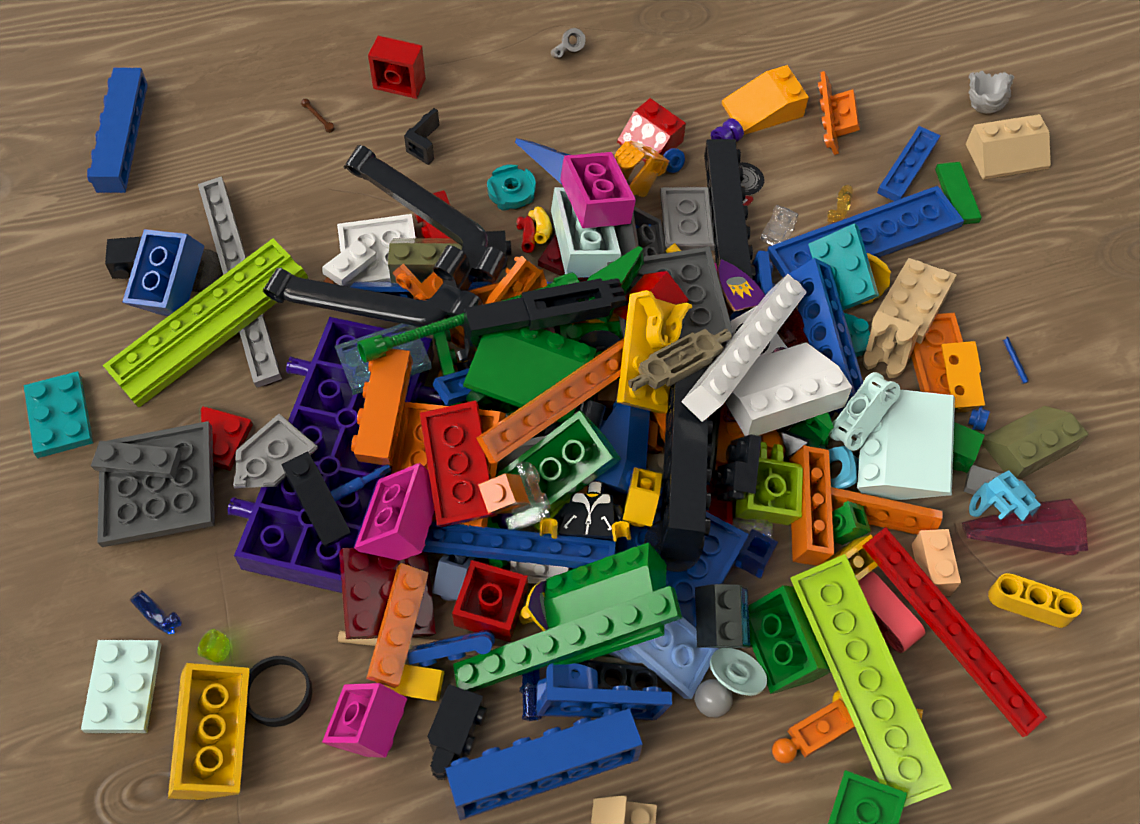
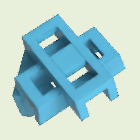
(1003, 487)

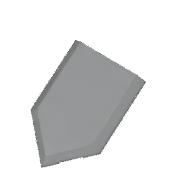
(262, 455)

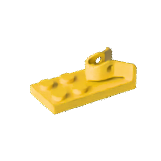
(649, 328)

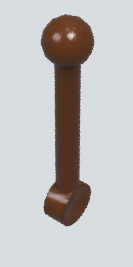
(329, 127)

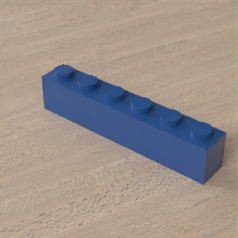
(118, 131)

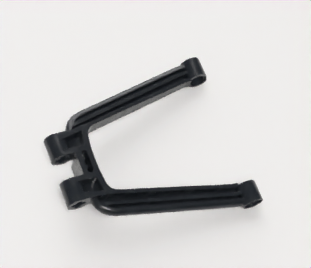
(454, 266)

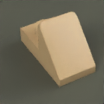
(619, 811)

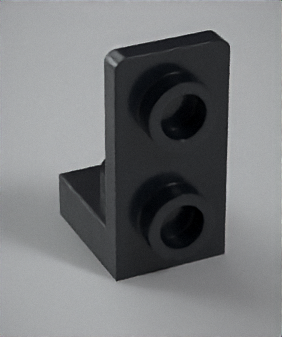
(416, 137)

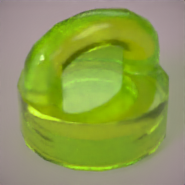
(211, 645)

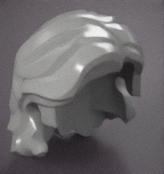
(989, 93)

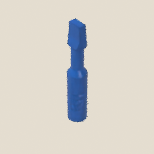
(358, 483)

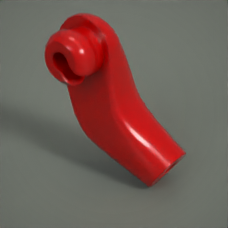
(528, 227)

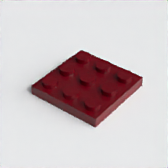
(367, 588)

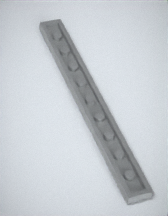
(231, 252)

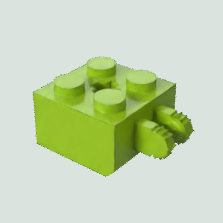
(777, 490)

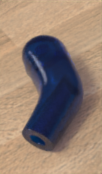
(155, 614)

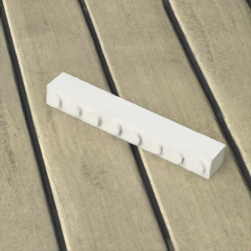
(744, 348)

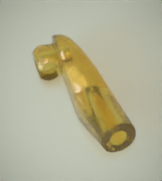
(843, 204)

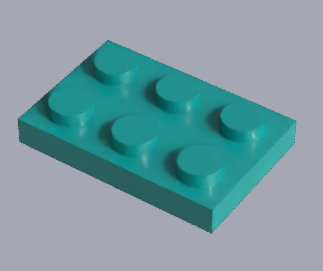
(849, 265)
(57, 414)

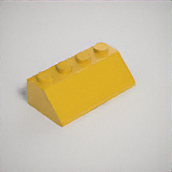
(209, 732)

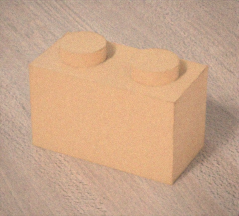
(936, 557)

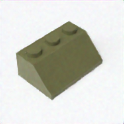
(417, 255)
(1035, 440)

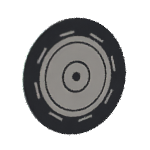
(752, 178)

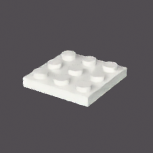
(377, 236)

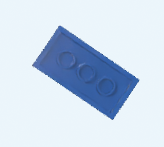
(577, 695)

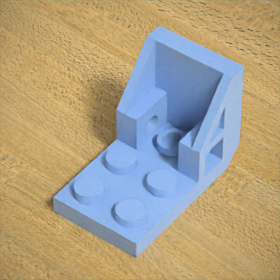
(673, 657)

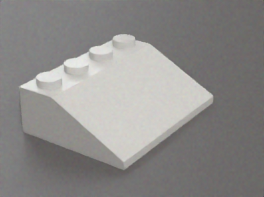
(787, 390)

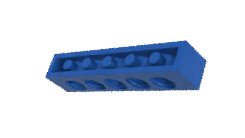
(825, 320)

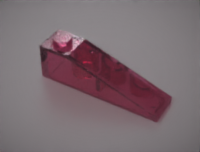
(1054, 529)

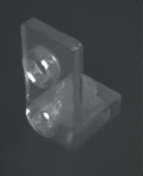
(539, 502)

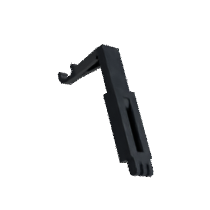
(540, 310)

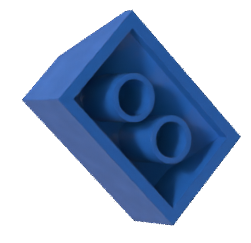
(163, 272)

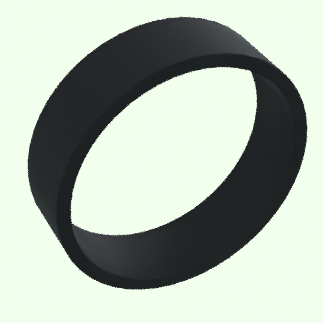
(300, 710)

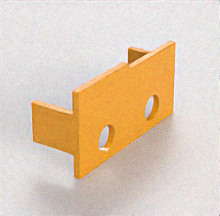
(964, 375)

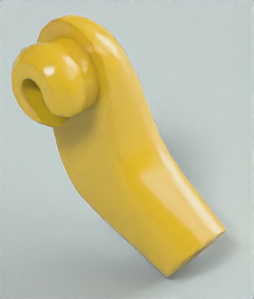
(543, 225)

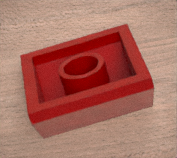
(661, 286)

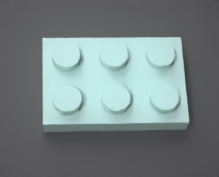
(121, 686)

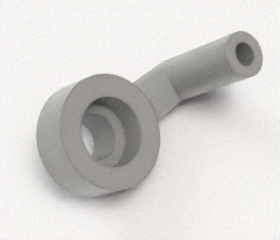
(565, 45)

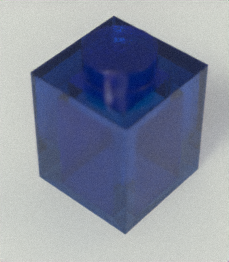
(756, 553)

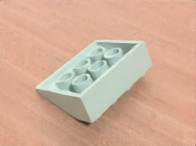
(910, 449)

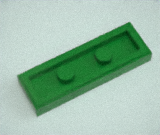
(958, 191)

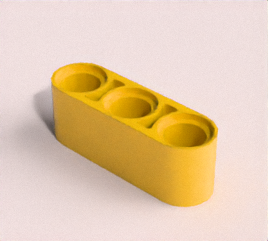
(1048, 600)

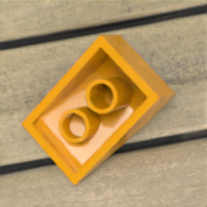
(767, 100)

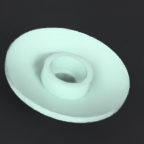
(738, 671)

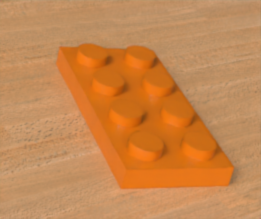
(928, 355)

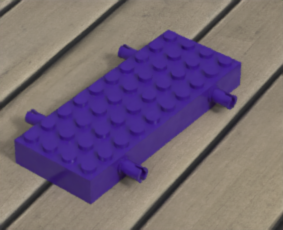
(278, 532)

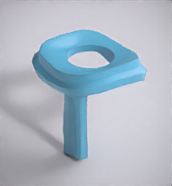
(849, 470)

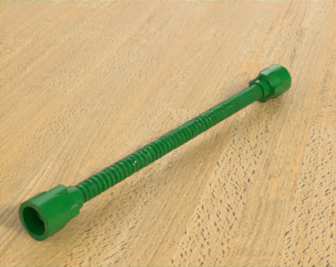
(376, 346)

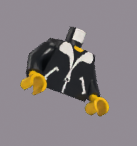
(589, 516)

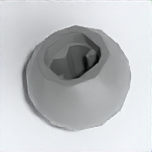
(713, 698)

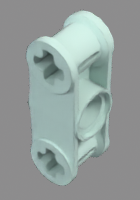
(865, 410)

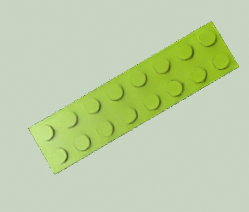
(870, 681)

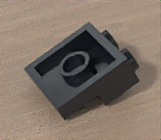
(740, 474)

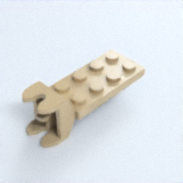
(906, 315)

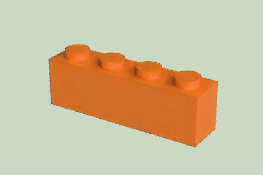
(382, 408)
(814, 530)

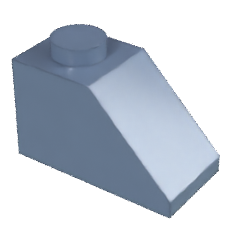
(451, 575)

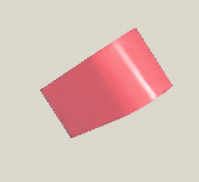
(894, 619)

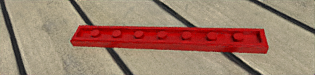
(955, 632)

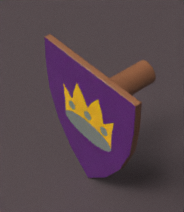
(738, 288)

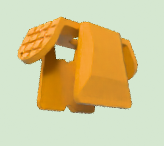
(630, 155)

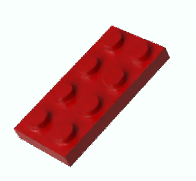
(456, 462)

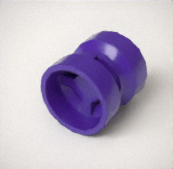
(730, 130)

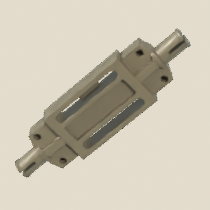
(679, 359)

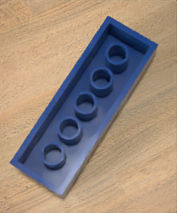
(543, 763)

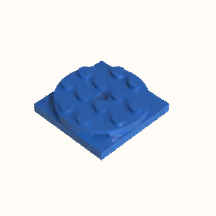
(716, 560)

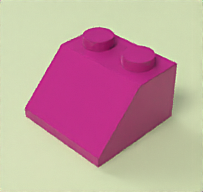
(365, 719)

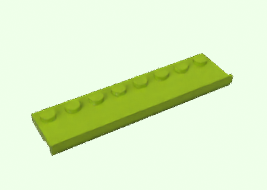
(200, 325)

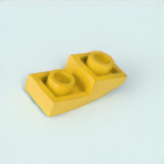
(420, 683)

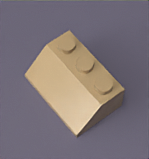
(1010, 146)

